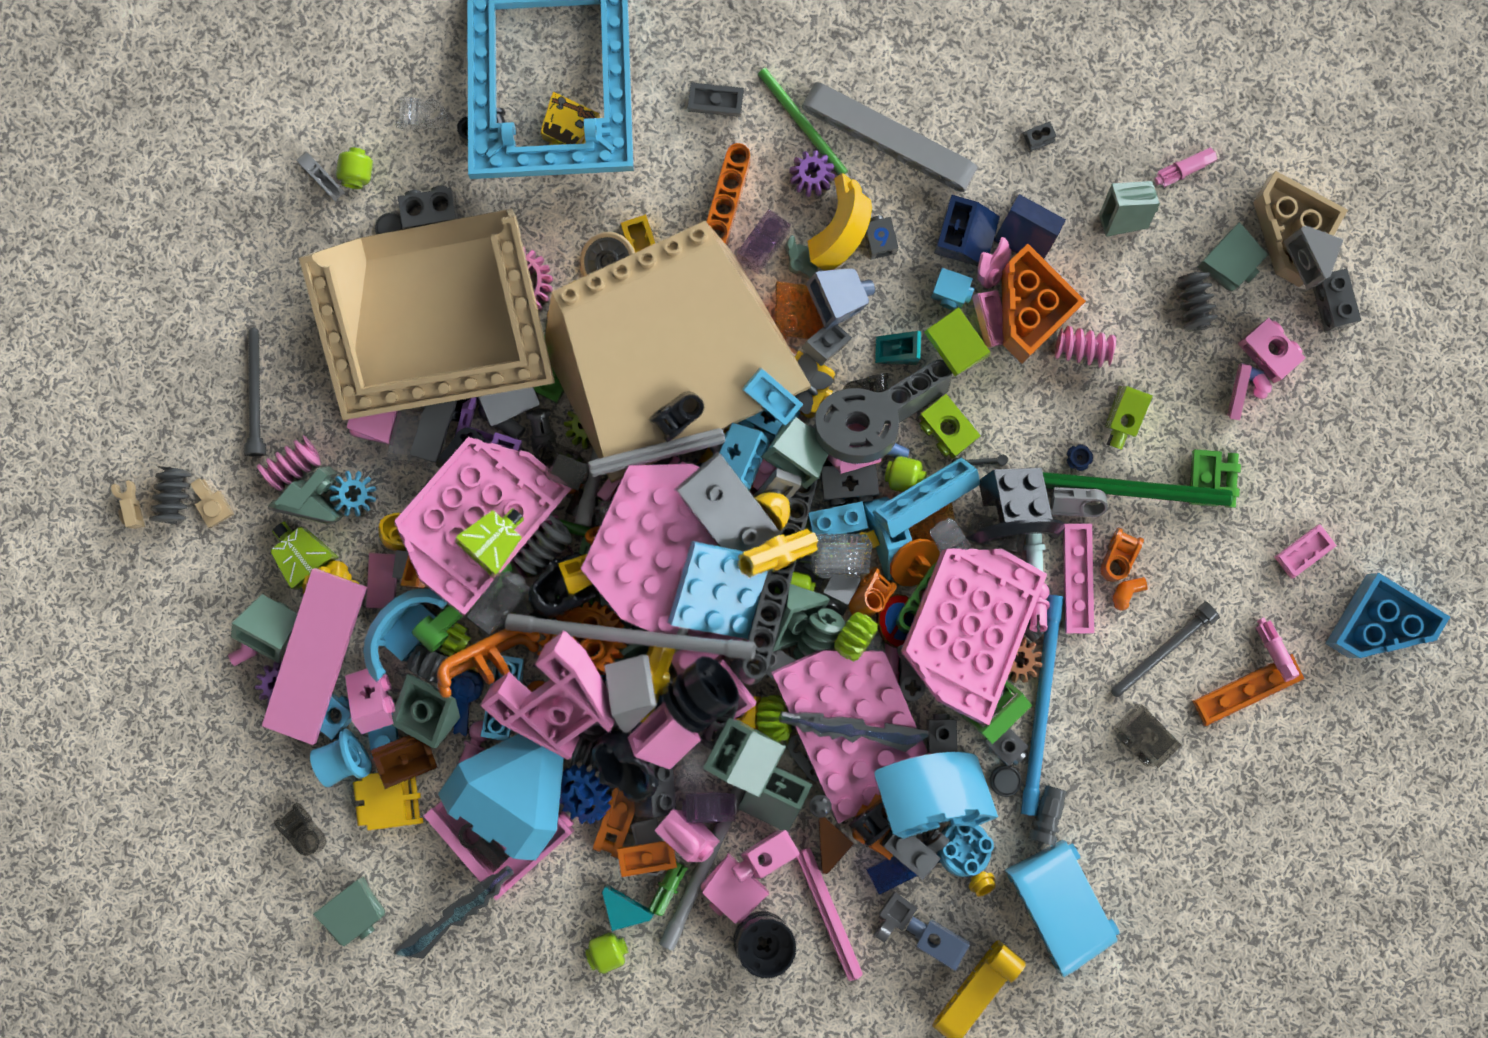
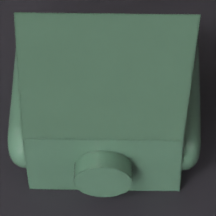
(1128, 207)
(1234, 259)
(797, 452)
(265, 627)
(351, 913)

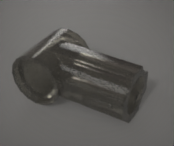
(489, 853)

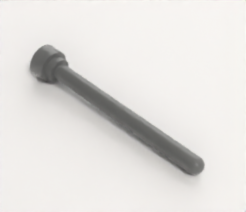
(254, 443)
(1205, 615)

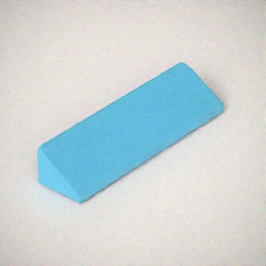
(927, 497)

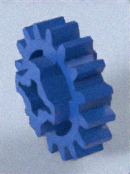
(583, 794)

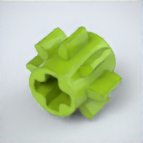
(456, 641)

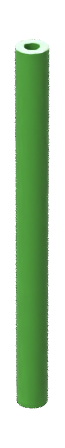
(801, 120)

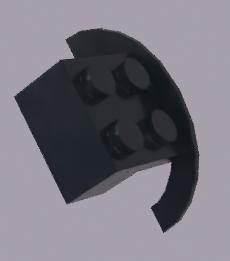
(1020, 505)

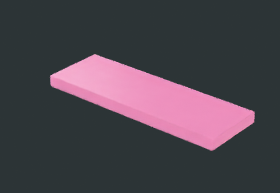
(314, 656)

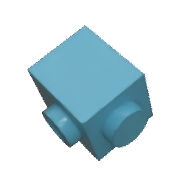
(952, 289)

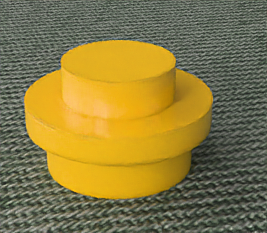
(982, 883)

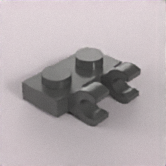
(915, 854)

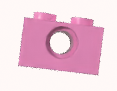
(1256, 347)

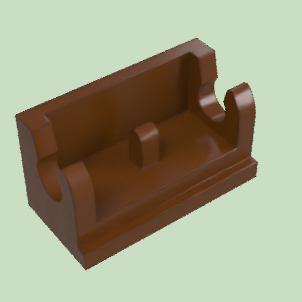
(403, 760)

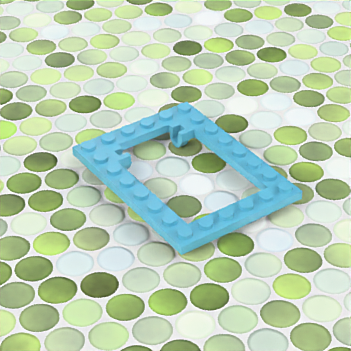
(492, 144)

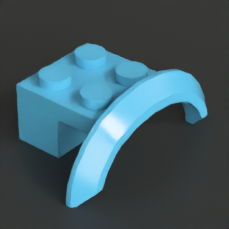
(394, 627)

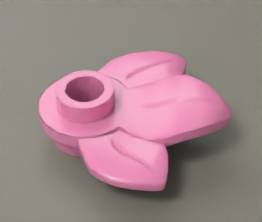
(991, 265)

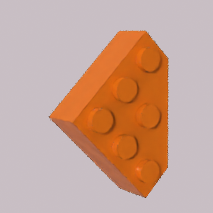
(1033, 303)

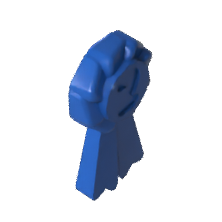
(465, 689)

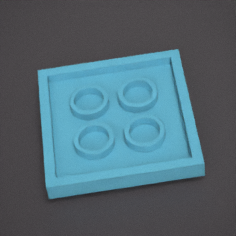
(715, 593)

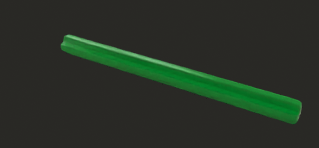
(1141, 489)

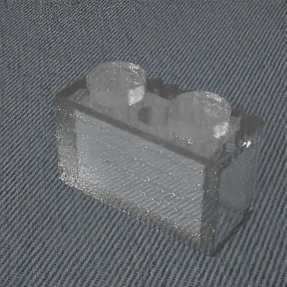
(841, 555)

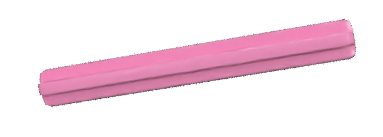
(829, 914)

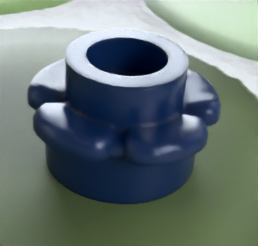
(1084, 452)

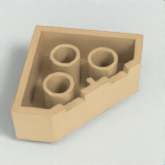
(1286, 207)

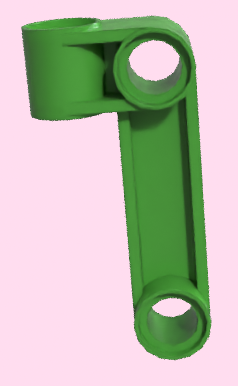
(433, 631)

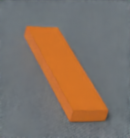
(1243, 692)

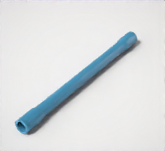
(1031, 791)

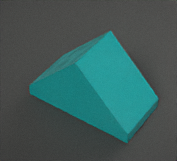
(898, 348)
(624, 910)

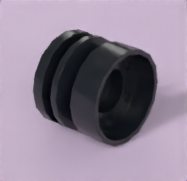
(700, 694)
(776, 956)

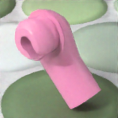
(241, 655)

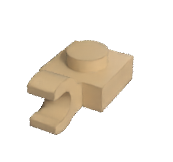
(212, 506)
(130, 511)

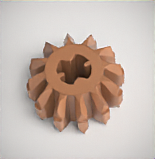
(1026, 653)

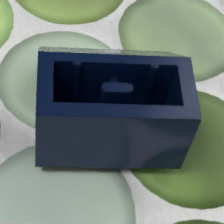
(966, 230)

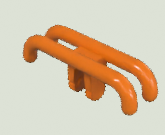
(479, 653)

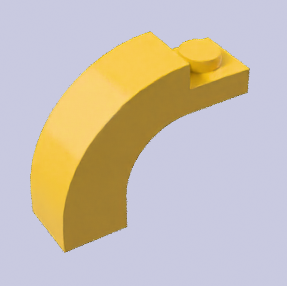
(845, 230)

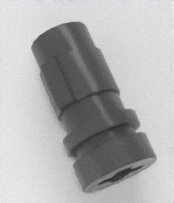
(1048, 816)

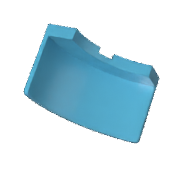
(935, 790)

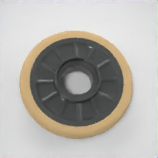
(601, 245)

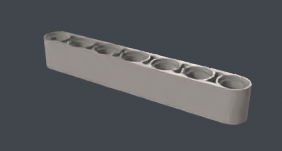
(889, 137)

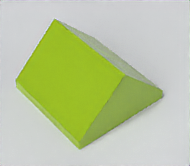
(957, 342)

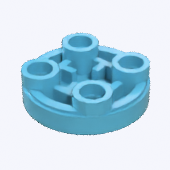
(966, 851)

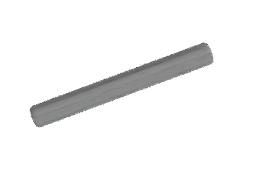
(656, 452)

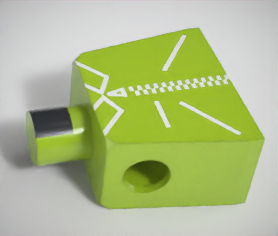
(1133, 405)
(491, 540)
(299, 553)

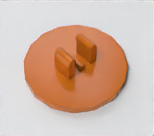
(913, 561)

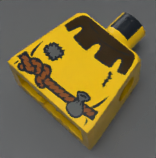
(565, 121)

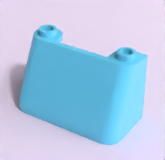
(1063, 906)

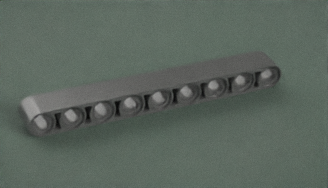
(775, 604)

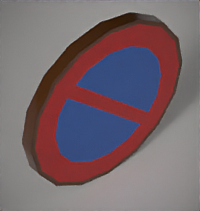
(887, 621)

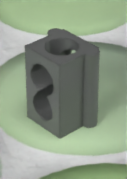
(1044, 140)

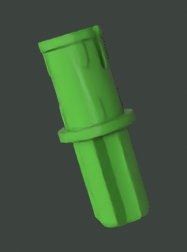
(667, 889)

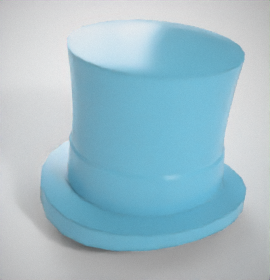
(340, 759)

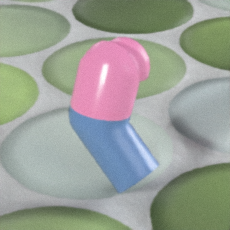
(1261, 383)

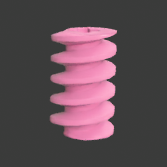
(1087, 346)
(290, 465)

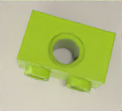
(946, 411)

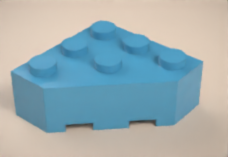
(1384, 620)

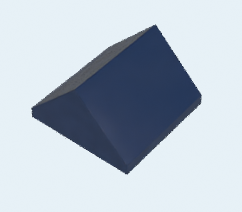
(1030, 225)

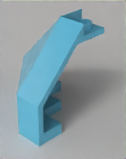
(508, 795)

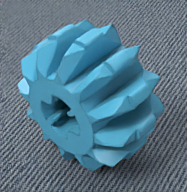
(345, 488)

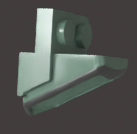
(305, 498)

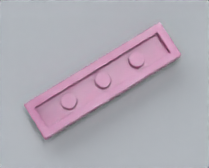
(1078, 579)

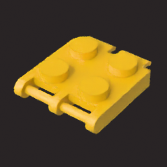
(386, 806)

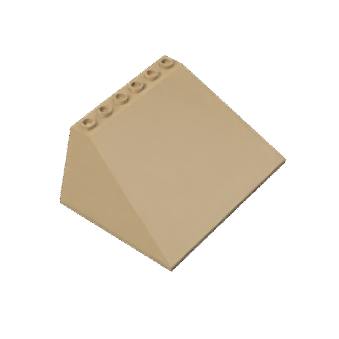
(427, 315)
(659, 328)

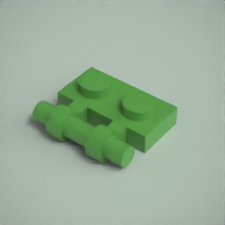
(1207, 470)

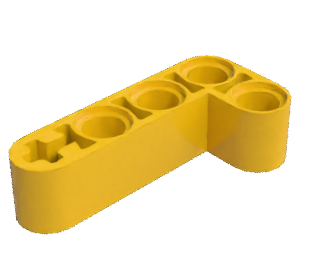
(978, 990)

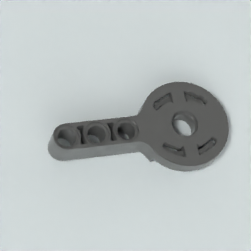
(875, 410)

